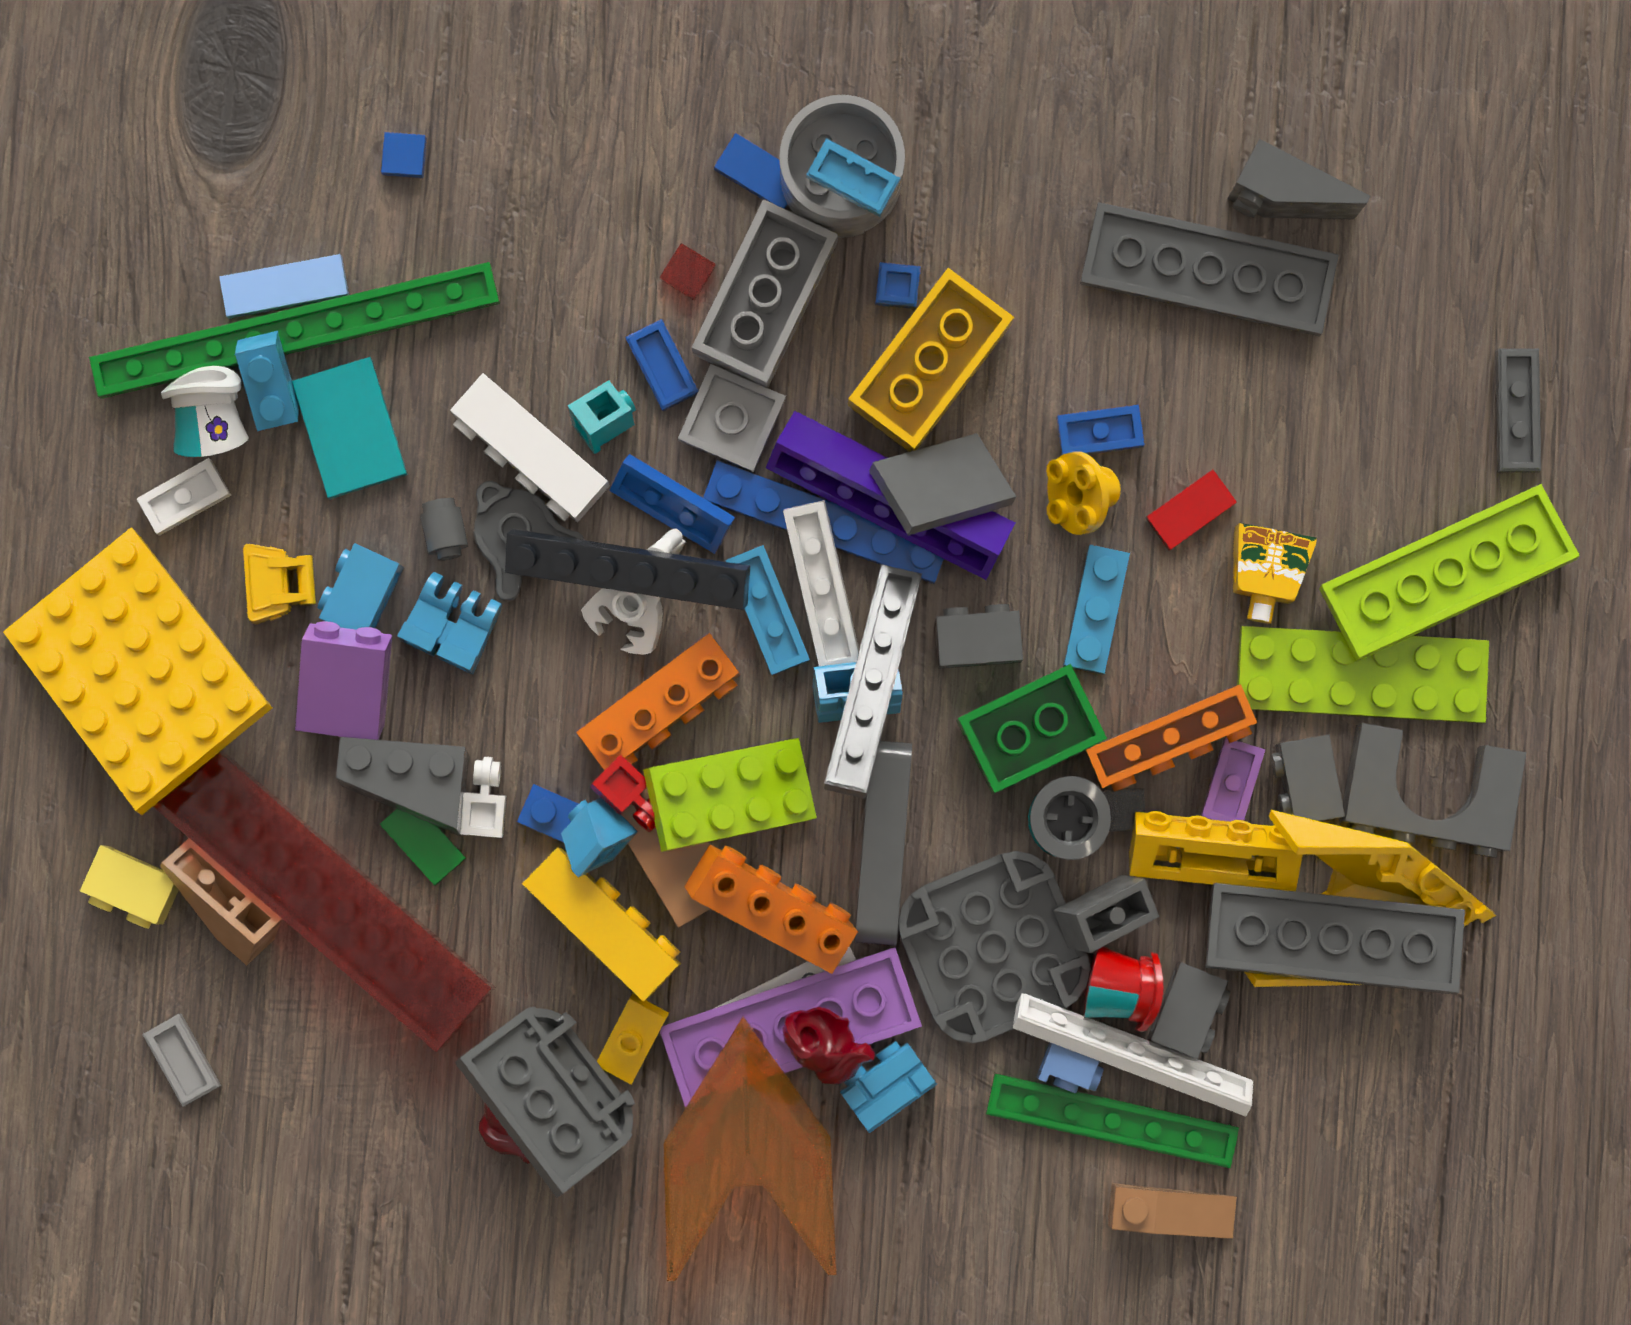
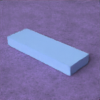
(284, 286)

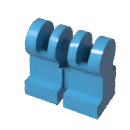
(461, 641)

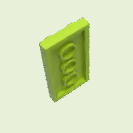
(729, 794)

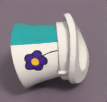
(206, 412)

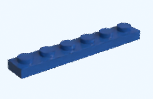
(853, 534)

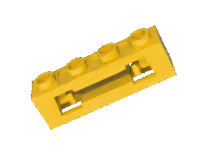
(1211, 851)

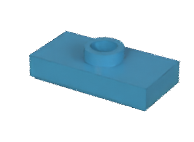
(853, 177)

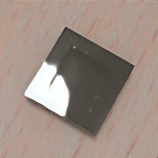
(1123, 807)

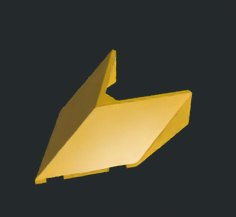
(1373, 870)

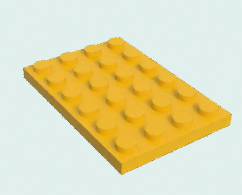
(137, 671)

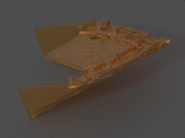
(747, 1131)

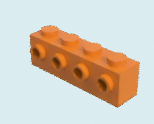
(661, 702)
(1180, 732)
(771, 908)

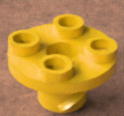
(1080, 492)

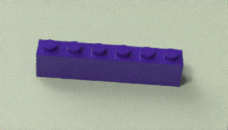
(840, 473)

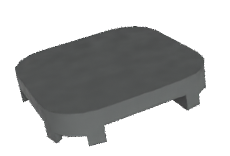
(986, 941)

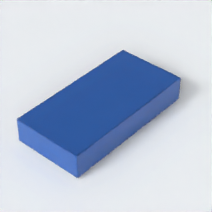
(752, 170)
(662, 365)

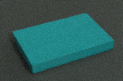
(349, 427)

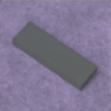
(1518, 410)

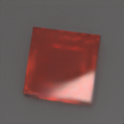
(687, 271)

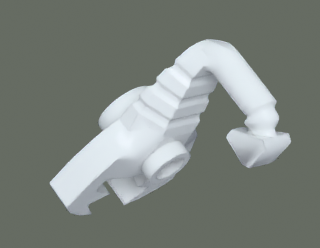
(633, 608)

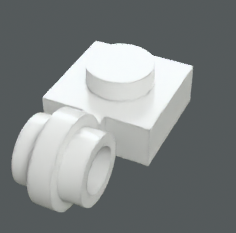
(484, 812)

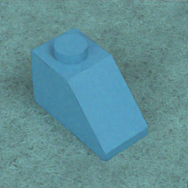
(595, 835)

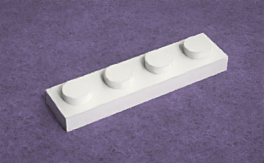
(822, 583)

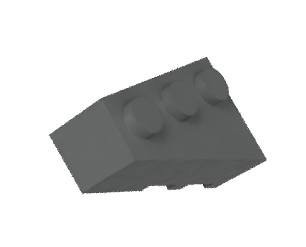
(407, 776)

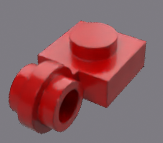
(622, 786)

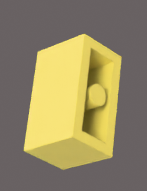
(130, 886)

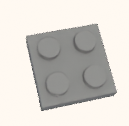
(731, 418)

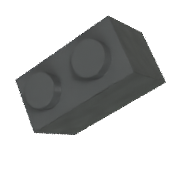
(978, 637)
(1308, 778)
(1106, 913)
(1189, 1010)

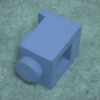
(1069, 1069)

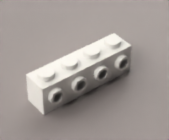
(529, 448)

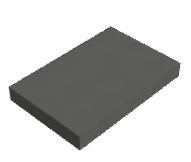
(942, 484)

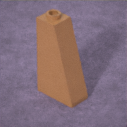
(667, 869)

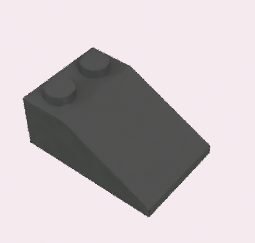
(1287, 187)

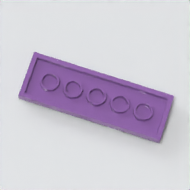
(865, 991)

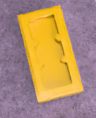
(632, 1038)

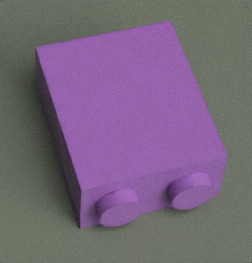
(343, 681)

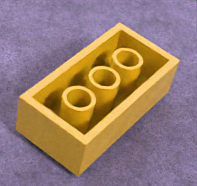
(930, 361)
(604, 924)

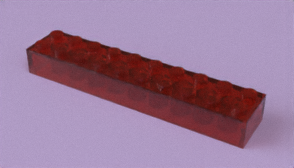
(327, 899)

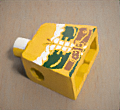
(1269, 567)

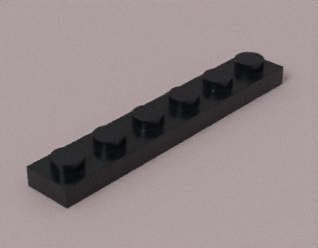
(627, 569)

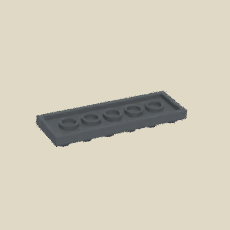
(1209, 269)
(1335, 938)

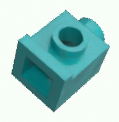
(602, 415)

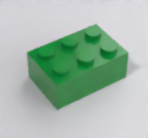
(1031, 729)

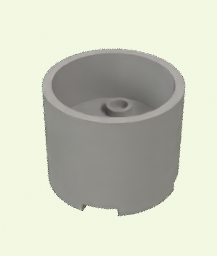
(858, 128)

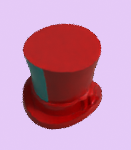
(1124, 987)

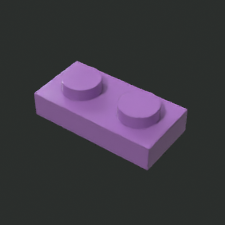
(1232, 781)

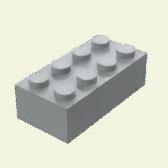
(765, 294)

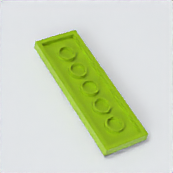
(1449, 572)
(1404, 681)

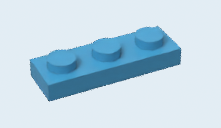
(1096, 609)
(770, 614)

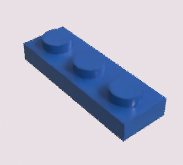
(671, 503)

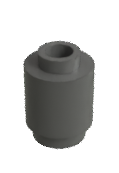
(443, 528)

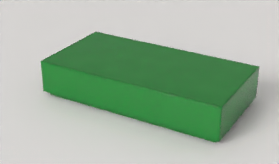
(424, 845)

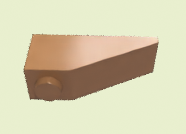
(222, 902)
(1171, 1211)

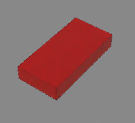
(1191, 510)

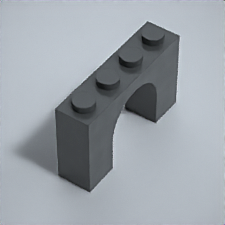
(1482, 822)

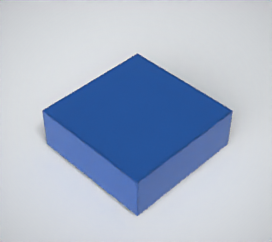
(403, 155)
(897, 285)

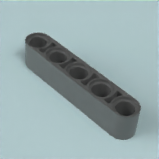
(883, 845)

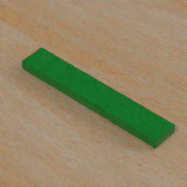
(1112, 1120)

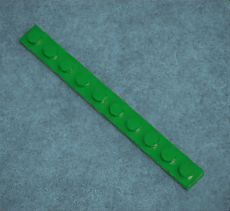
(298, 328)

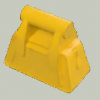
(268, 582)

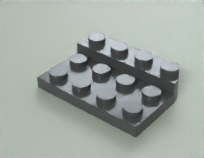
(550, 1096)

